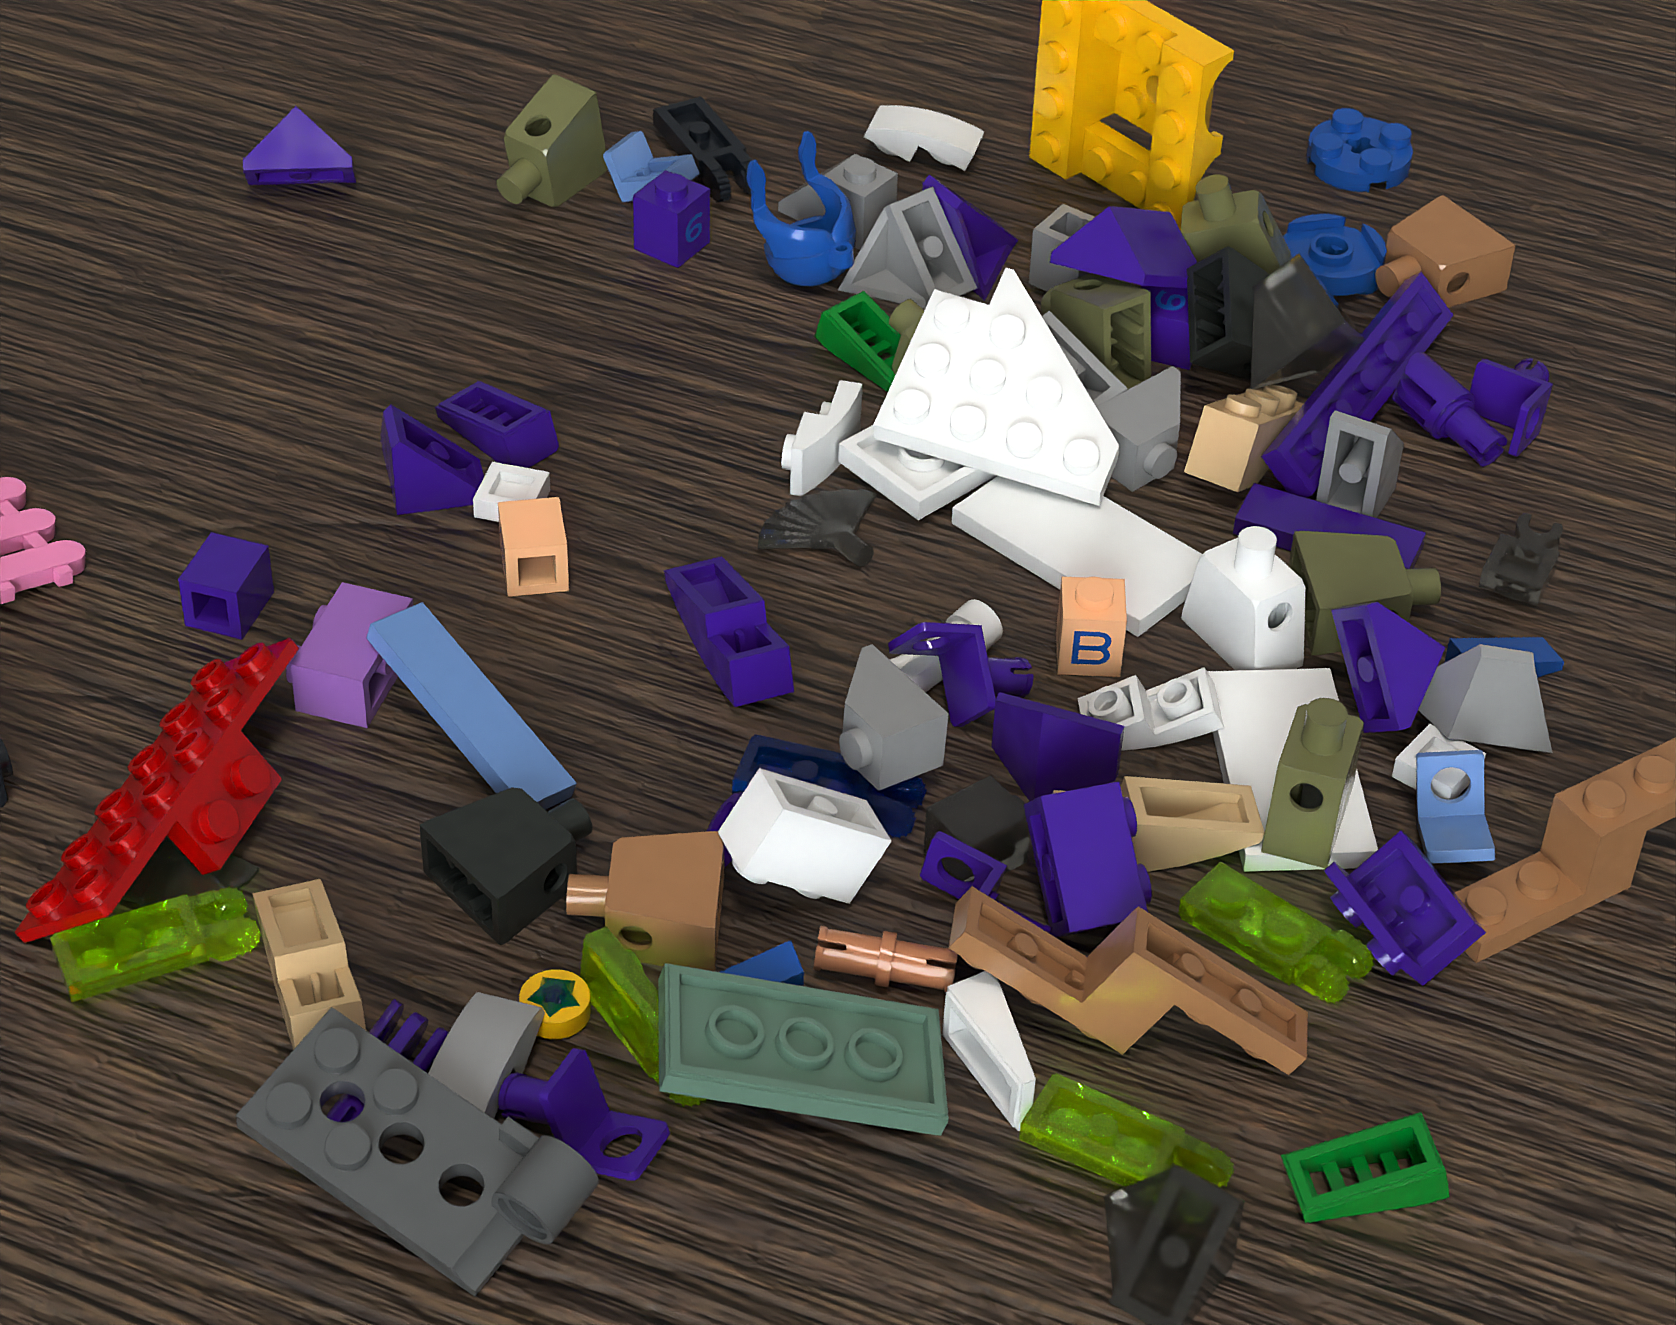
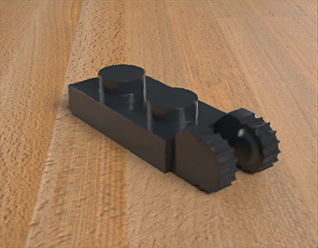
(699, 131)

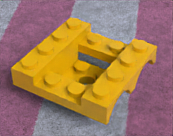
(1142, 67)

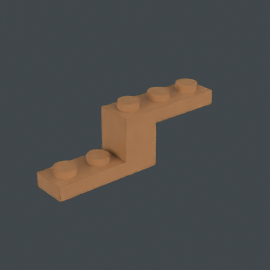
(1584, 854)
(1129, 980)

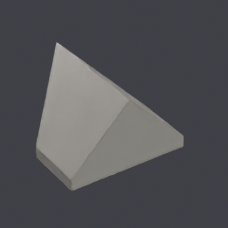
(910, 254)
(1489, 699)

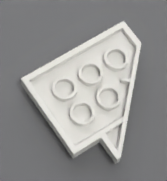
(998, 396)

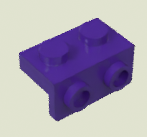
(1406, 908)

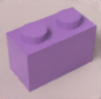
(336, 667)

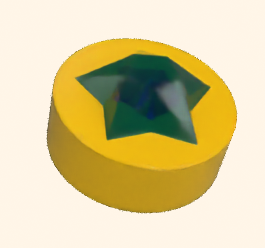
(564, 1000)

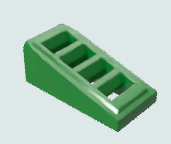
(838, 335)
(1383, 1143)

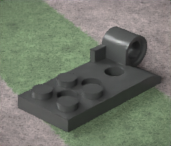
(526, 1180)

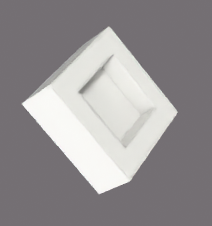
(508, 483)
(1447, 782)

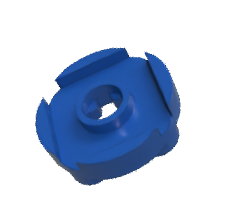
(1359, 151)
(1337, 253)

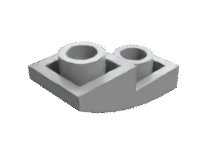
(485, 1047)

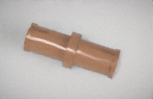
(885, 959)

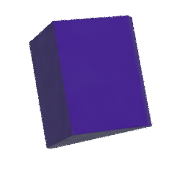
(1129, 247)

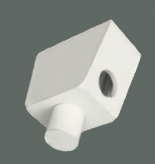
(1248, 604)

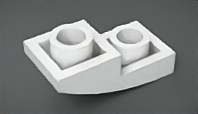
(903, 128)
(815, 447)
(1160, 715)

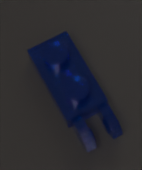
(831, 771)

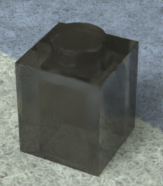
(984, 819)

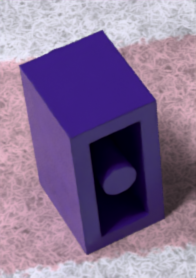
(1087, 858)

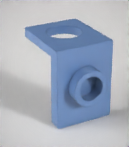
(1455, 827)

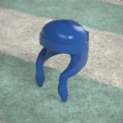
(811, 248)

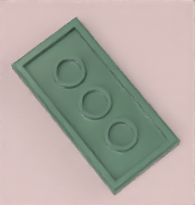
(800, 1050)

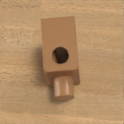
(1452, 251)
(659, 897)

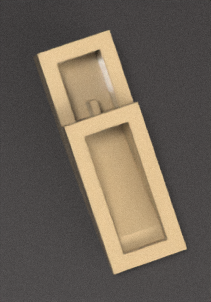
(1190, 820)
(306, 957)

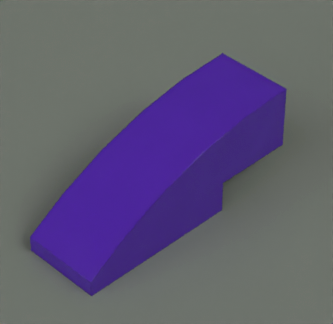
(731, 631)

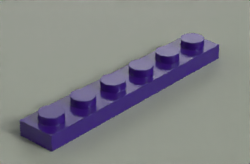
(1358, 381)

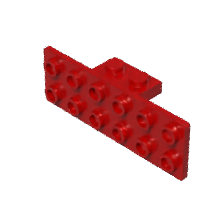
(192, 784)

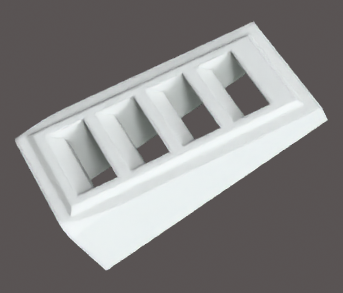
(989, 1044)

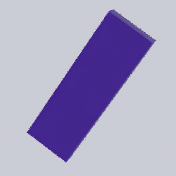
(1288, 513)

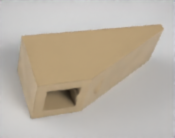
(1237, 433)

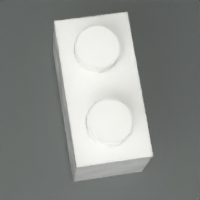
(803, 837)

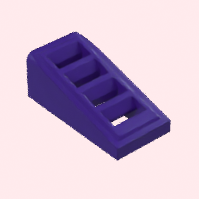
(507, 427)

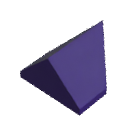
(298, 154)
(979, 237)
(426, 467)
(1386, 664)
(1054, 747)

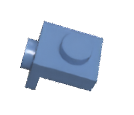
(634, 166)

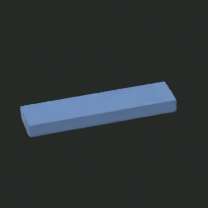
(468, 706)

